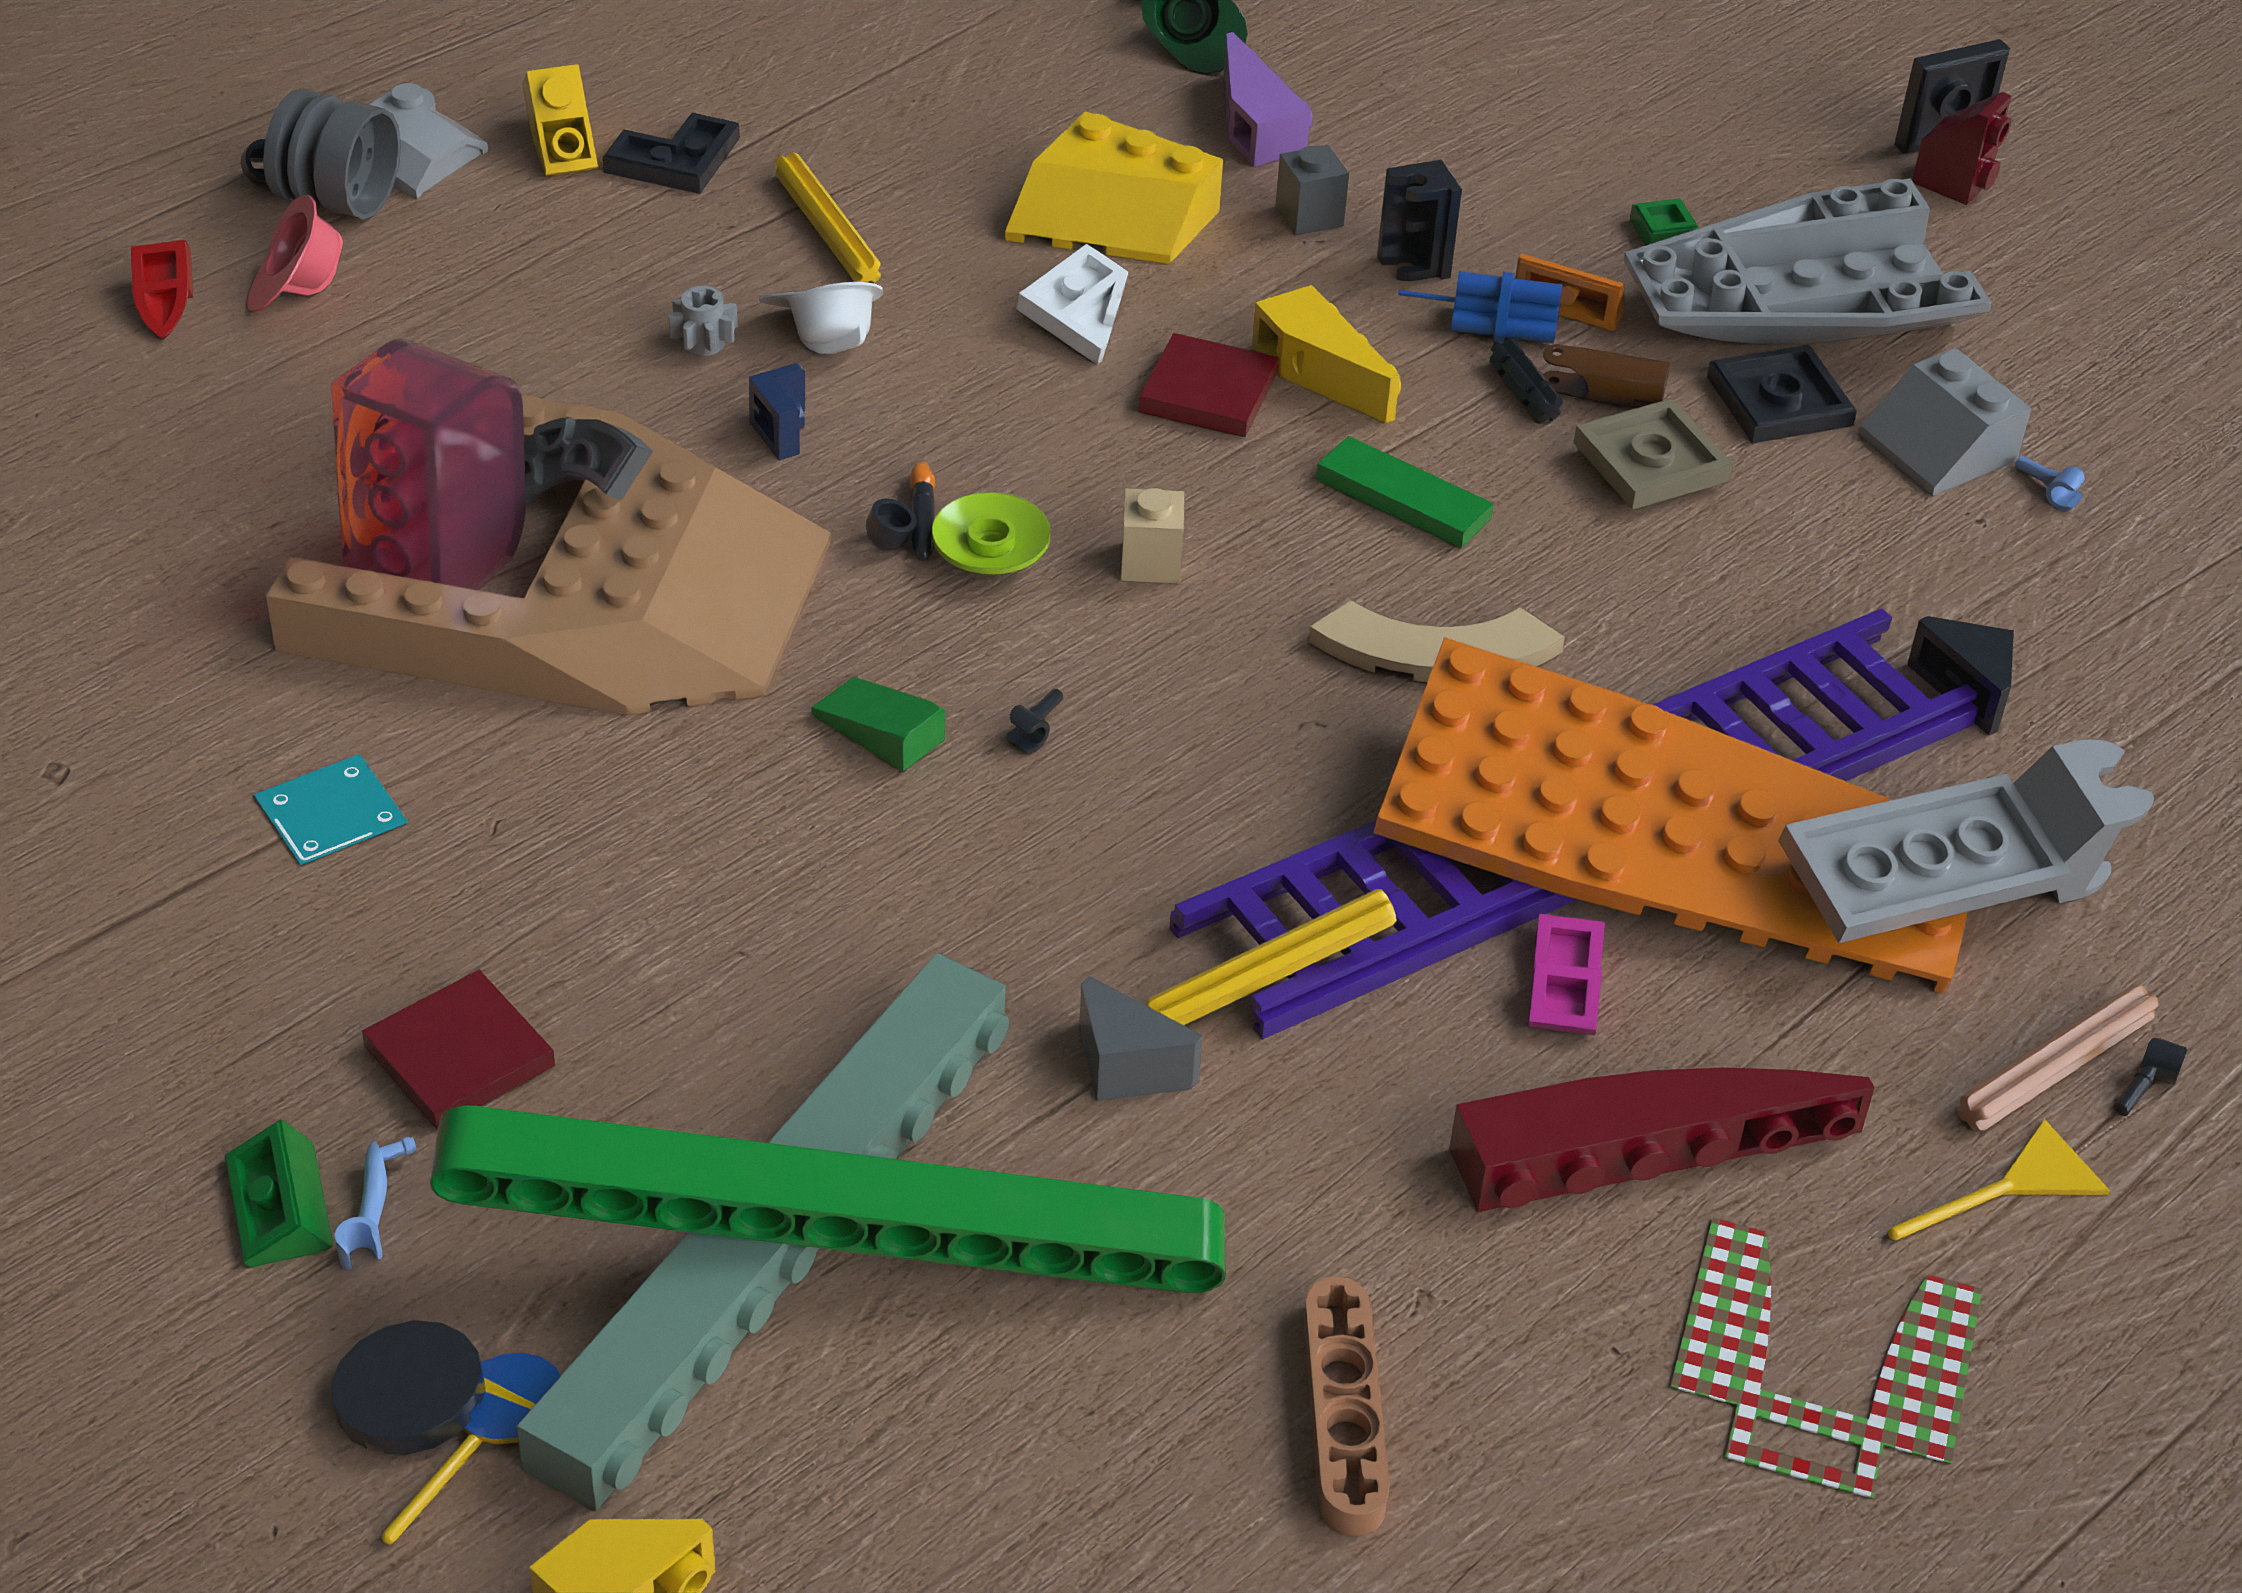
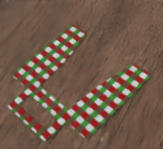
(1916, 1392)

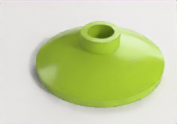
(991, 533)

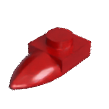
(161, 283)

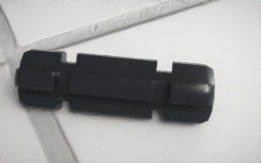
(1525, 380)

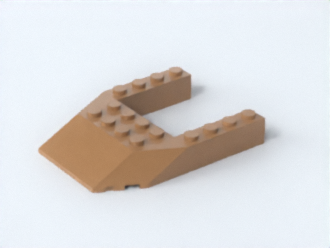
(634, 605)

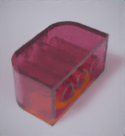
(428, 466)

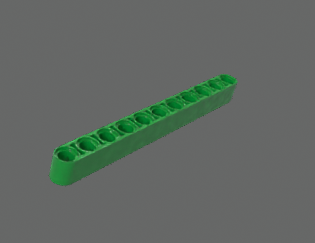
(827, 1199)

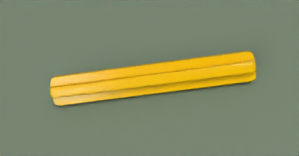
(827, 218)
(1276, 958)

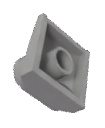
(430, 141)

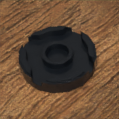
(408, 1387)

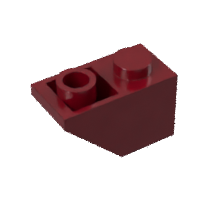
(1962, 150)

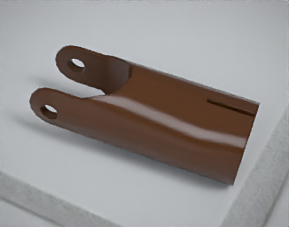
(1607, 376)

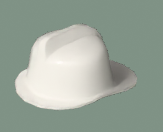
(830, 315)

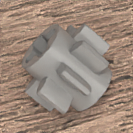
(703, 320)

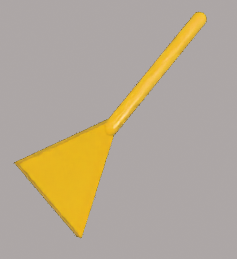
(2042, 1168)

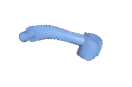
(363, 1230)

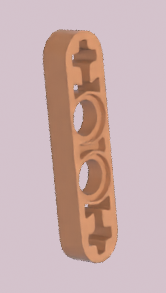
(1349, 1402)

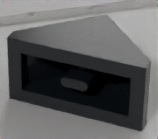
(1966, 653)

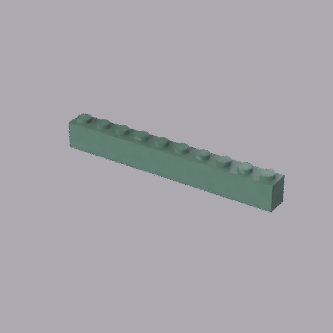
(716, 1289)

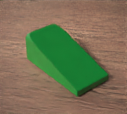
(884, 720)

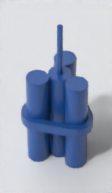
(1502, 306)

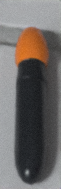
(923, 505)

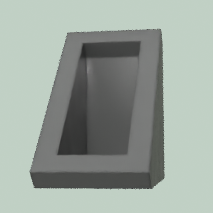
(1133, 1046)

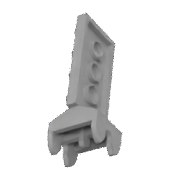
(1968, 844)

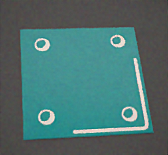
(330, 809)

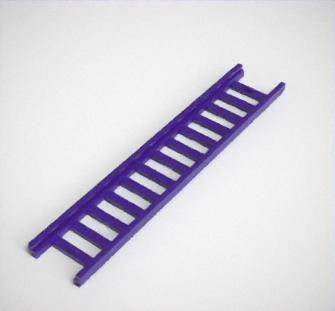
(1481, 917)

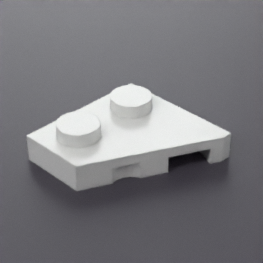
(1077, 301)

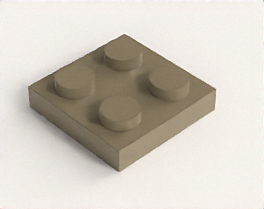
(1652, 453)

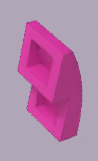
(1566, 974)

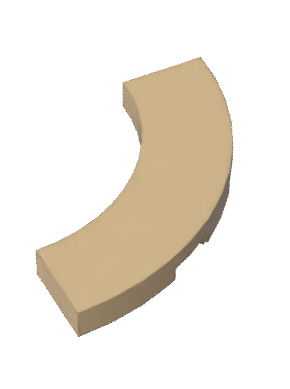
(1375, 640)

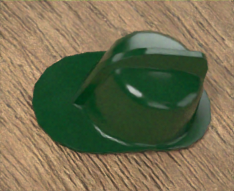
(1195, 30)

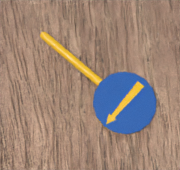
(512, 1389)

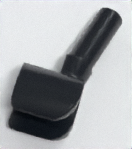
(1031, 728)
(2160, 1062)

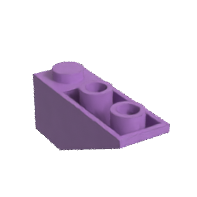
(1260, 108)

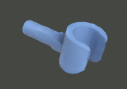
(2060, 486)

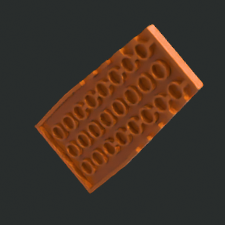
(1626, 809)

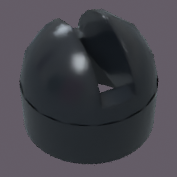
(255, 154)
(890, 524)

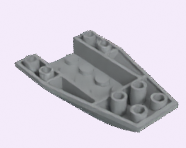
(1808, 271)

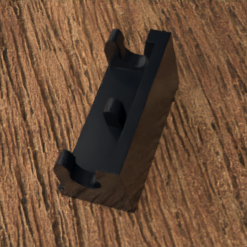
(1419, 220)

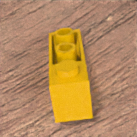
(1325, 352)

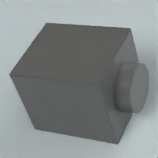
(1312, 189)

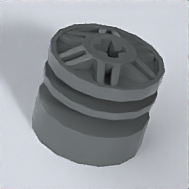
(332, 152)

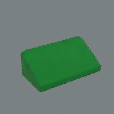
(278, 1196)

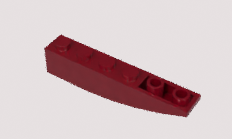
(1643, 1126)

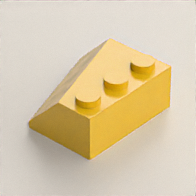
(1118, 191)

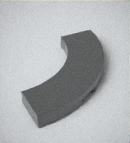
(582, 450)

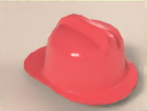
(299, 256)

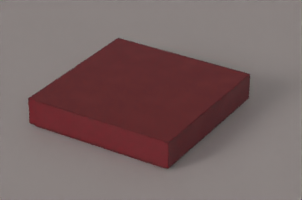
(1208, 384)
(458, 1047)

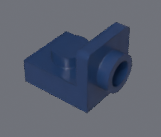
(778, 408)

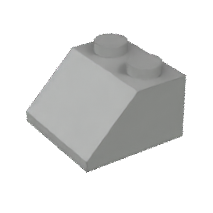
(1947, 423)

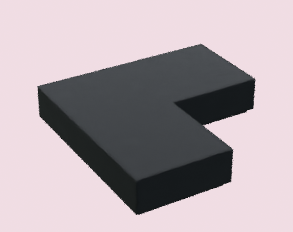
(677, 163)

